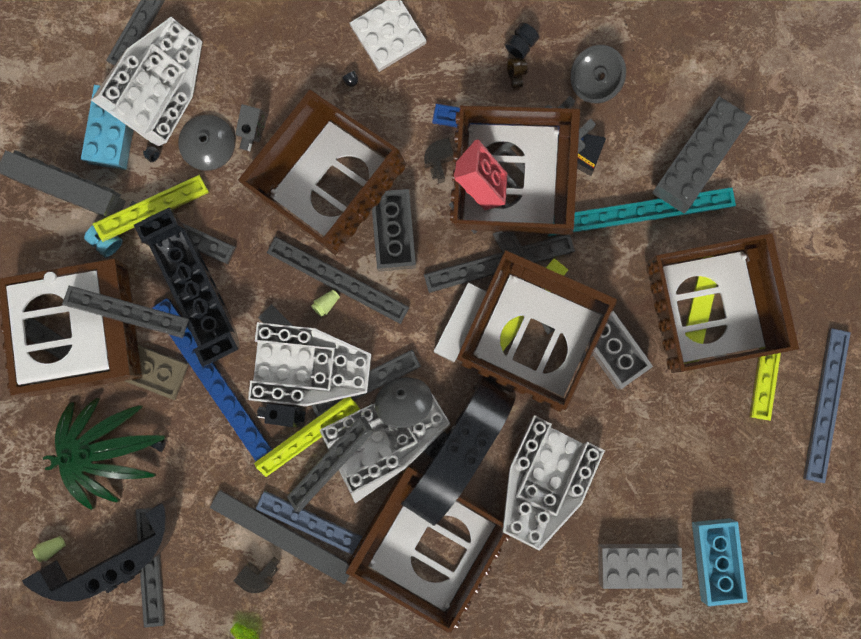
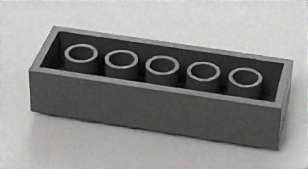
(701, 155)
(60, 184)

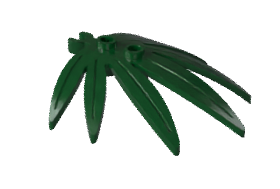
(78, 455)

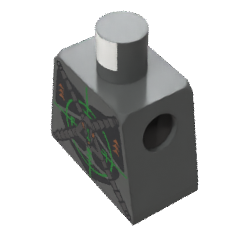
(252, 119)

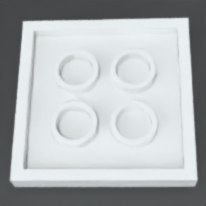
(388, 33)

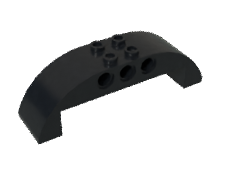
(190, 285)
(461, 451)
(117, 569)

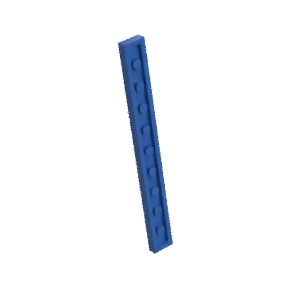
(220, 391)

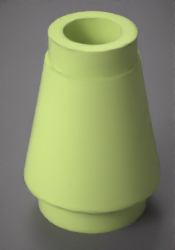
(325, 303)
(45, 550)

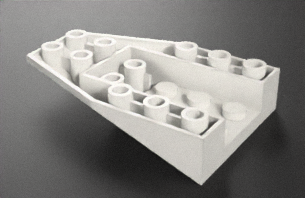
(153, 81)
(306, 373)
(386, 449)
(546, 482)

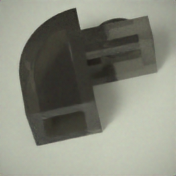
(437, 154)
(254, 580)

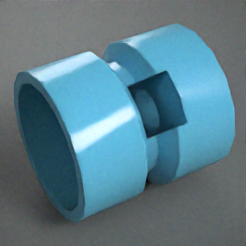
(105, 248)

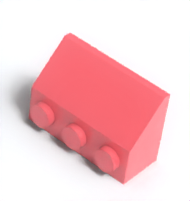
(482, 176)

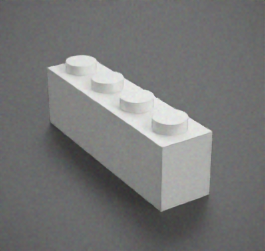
(460, 323)

